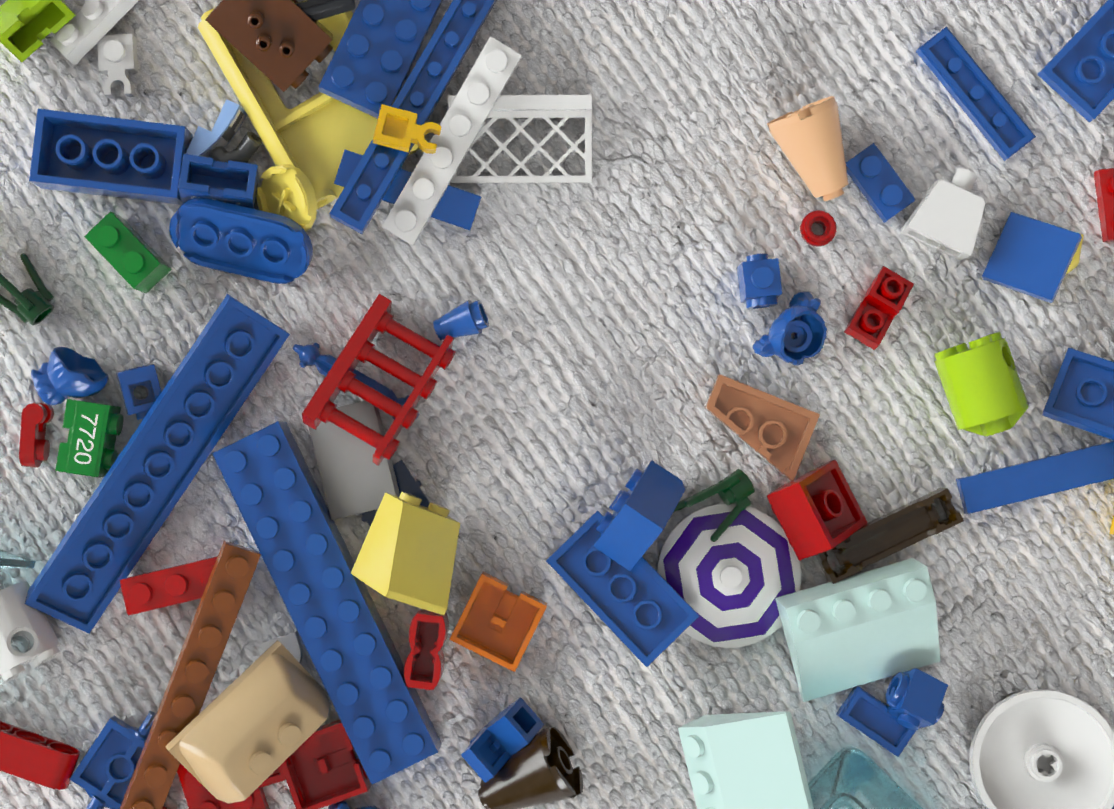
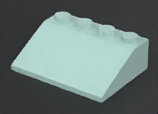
(861, 628)
(745, 762)

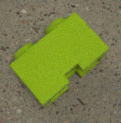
(29, 22)

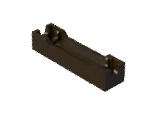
(891, 534)

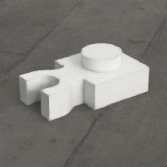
(118, 58)

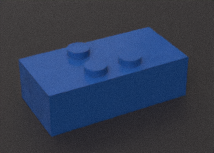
(108, 156)

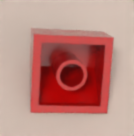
(817, 510)

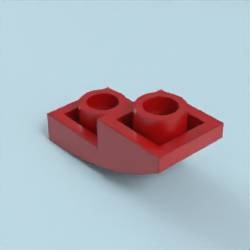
(879, 307)

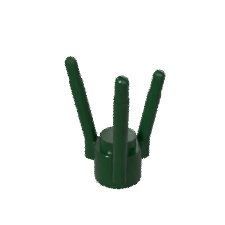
(32, 305)
(731, 490)

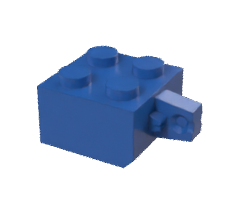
(639, 514)

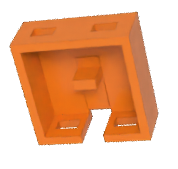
(498, 622)

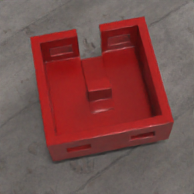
(325, 769)

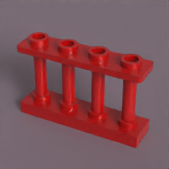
(343, 379)

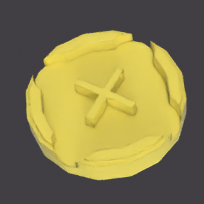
(288, 193)

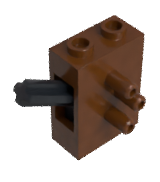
(279, 34)

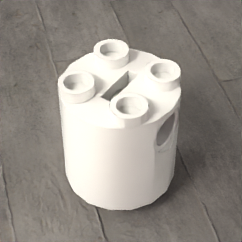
(27, 626)

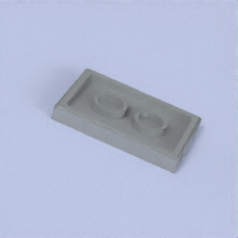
(346, 464)

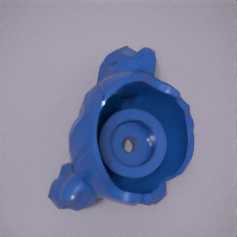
(804, 323)

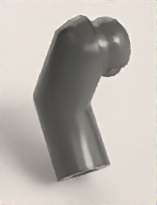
(243, 151)

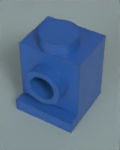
(134, 377)

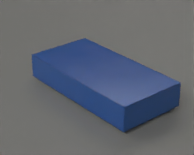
(872, 719)

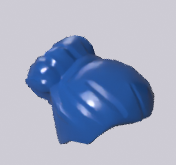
(68, 376)

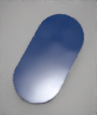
(241, 240)

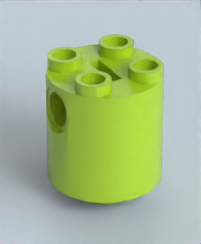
(982, 385)

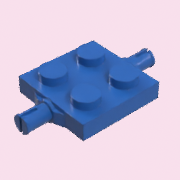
(111, 762)

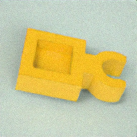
(399, 129)

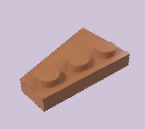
(764, 422)

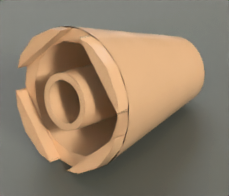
(814, 146)

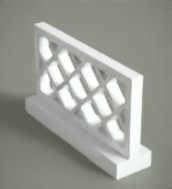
(532, 107)

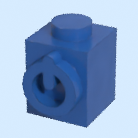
(759, 281)
(916, 699)

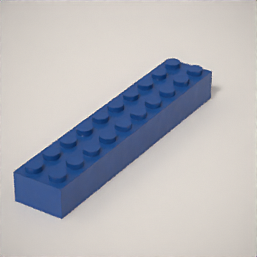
(327, 601)

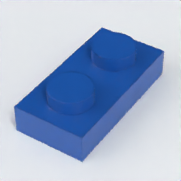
(879, 182)

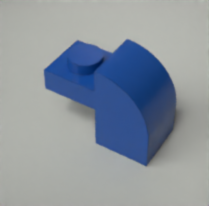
(501, 739)

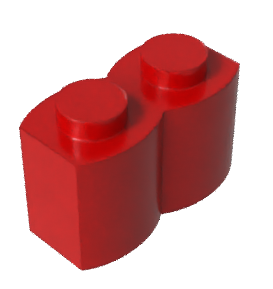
(426, 660)

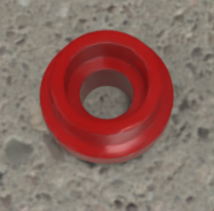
(825, 220)

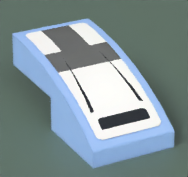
(224, 130)

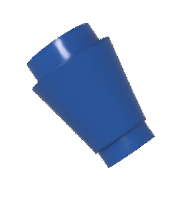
(462, 321)

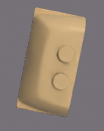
(252, 726)

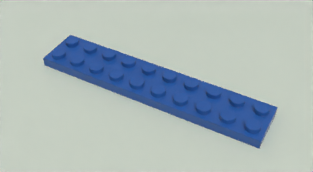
(156, 465)

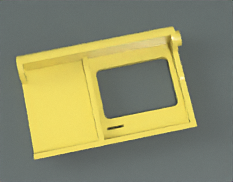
(307, 135)

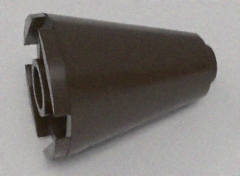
(534, 775)

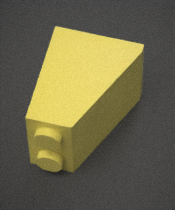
(410, 552)

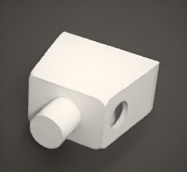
(948, 216)

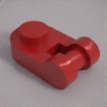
(33, 445)

